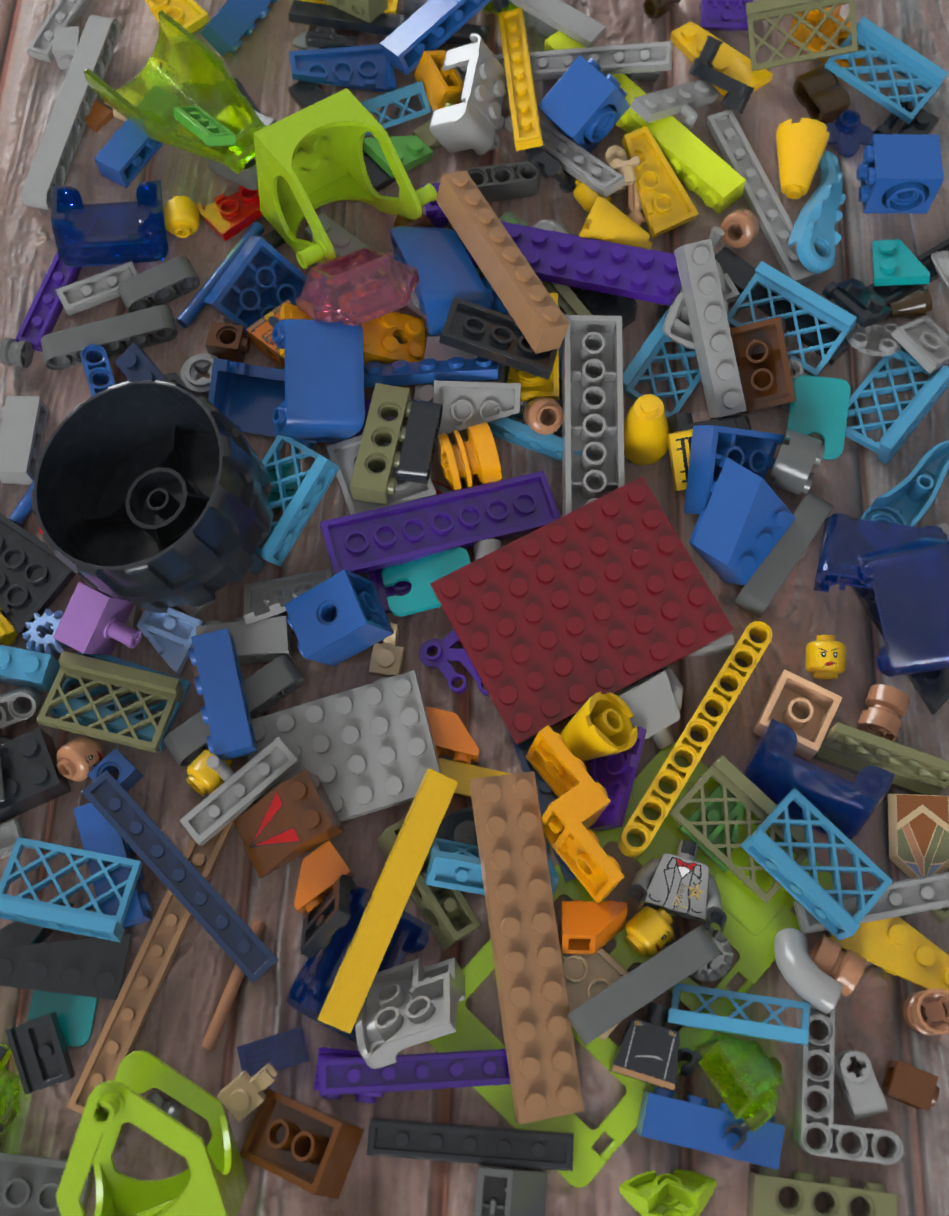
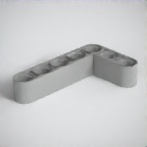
(823, 1085)

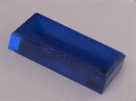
(280, 1050)

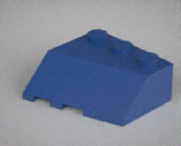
(255, 284)
(712, 443)
(739, 523)

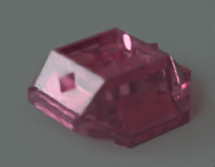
(357, 287)

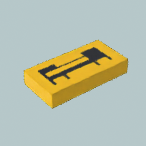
(679, 450)

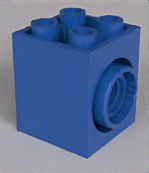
(585, 103)
(900, 173)
(338, 618)

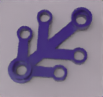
(445, 654)

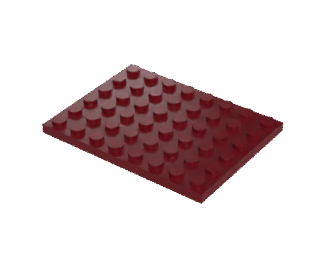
(580, 609)

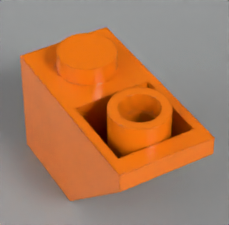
(452, 737)
(318, 876)
(590, 925)

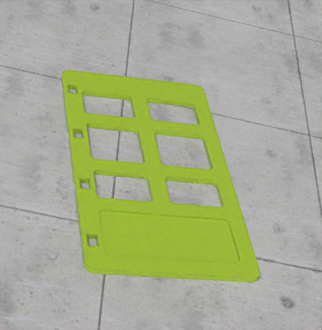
(751, 933)

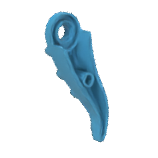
(819, 218)
(915, 494)

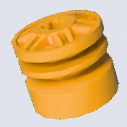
(469, 457)

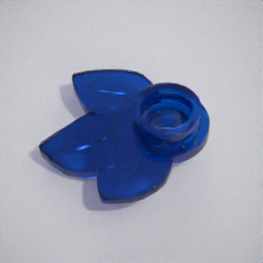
(849, 133)

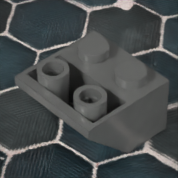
(510, 1191)

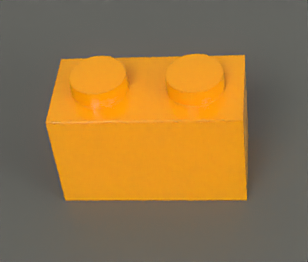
(439, 85)

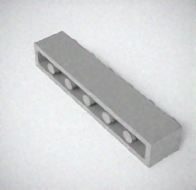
(710, 328)

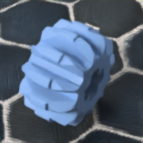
(39, 631)

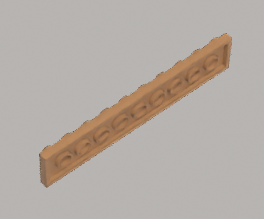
(525, 947)

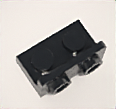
(609, 305)

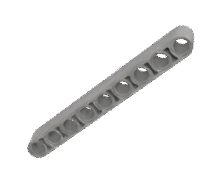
(68, 115)

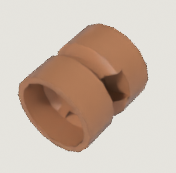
(883, 712)
(840, 965)
(928, 1012)

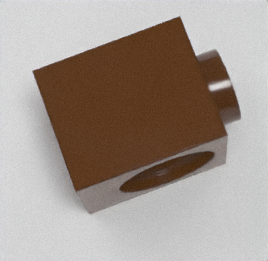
(223, 333)
(910, 1085)

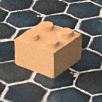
(803, 708)

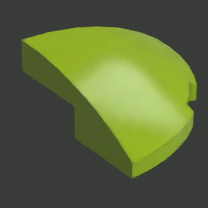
(668, 1194)

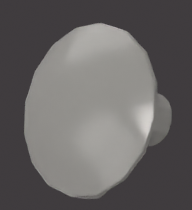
(874, 339)

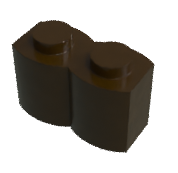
(821, 94)

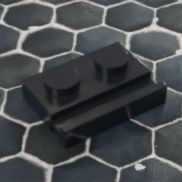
(40, 1053)

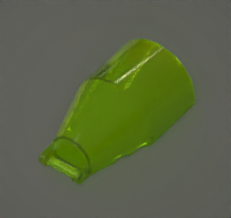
(184, 75)

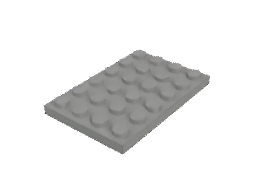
(360, 743)

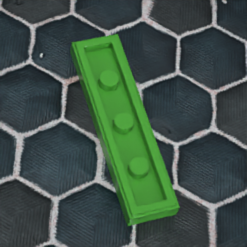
(204, 126)

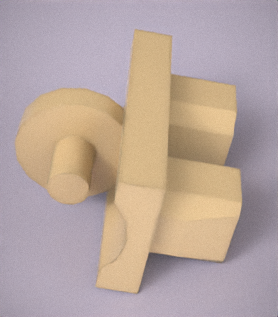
(617, 159)

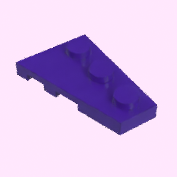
(617, 776)

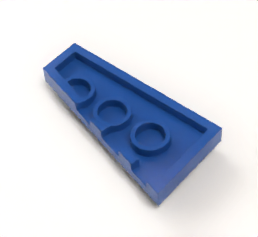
(349, 67)

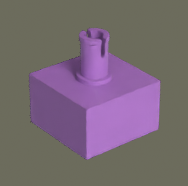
(96, 622)

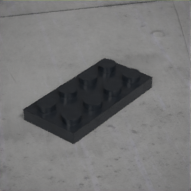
(494, 338)

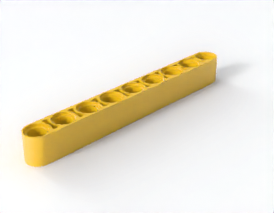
(688, 748)

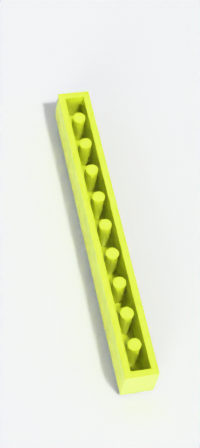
(688, 156)

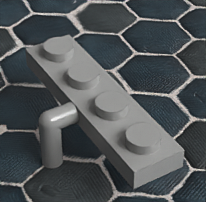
(675, 100)
(238, 789)

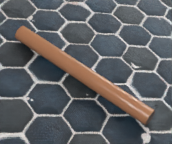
(227, 998)

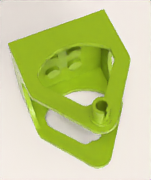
(319, 161)
(208, 1187)

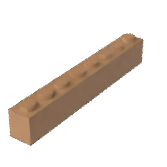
(502, 262)

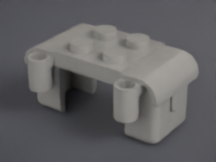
(477, 118)

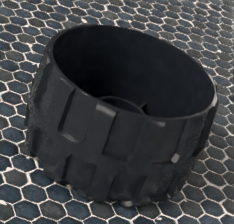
(152, 495)

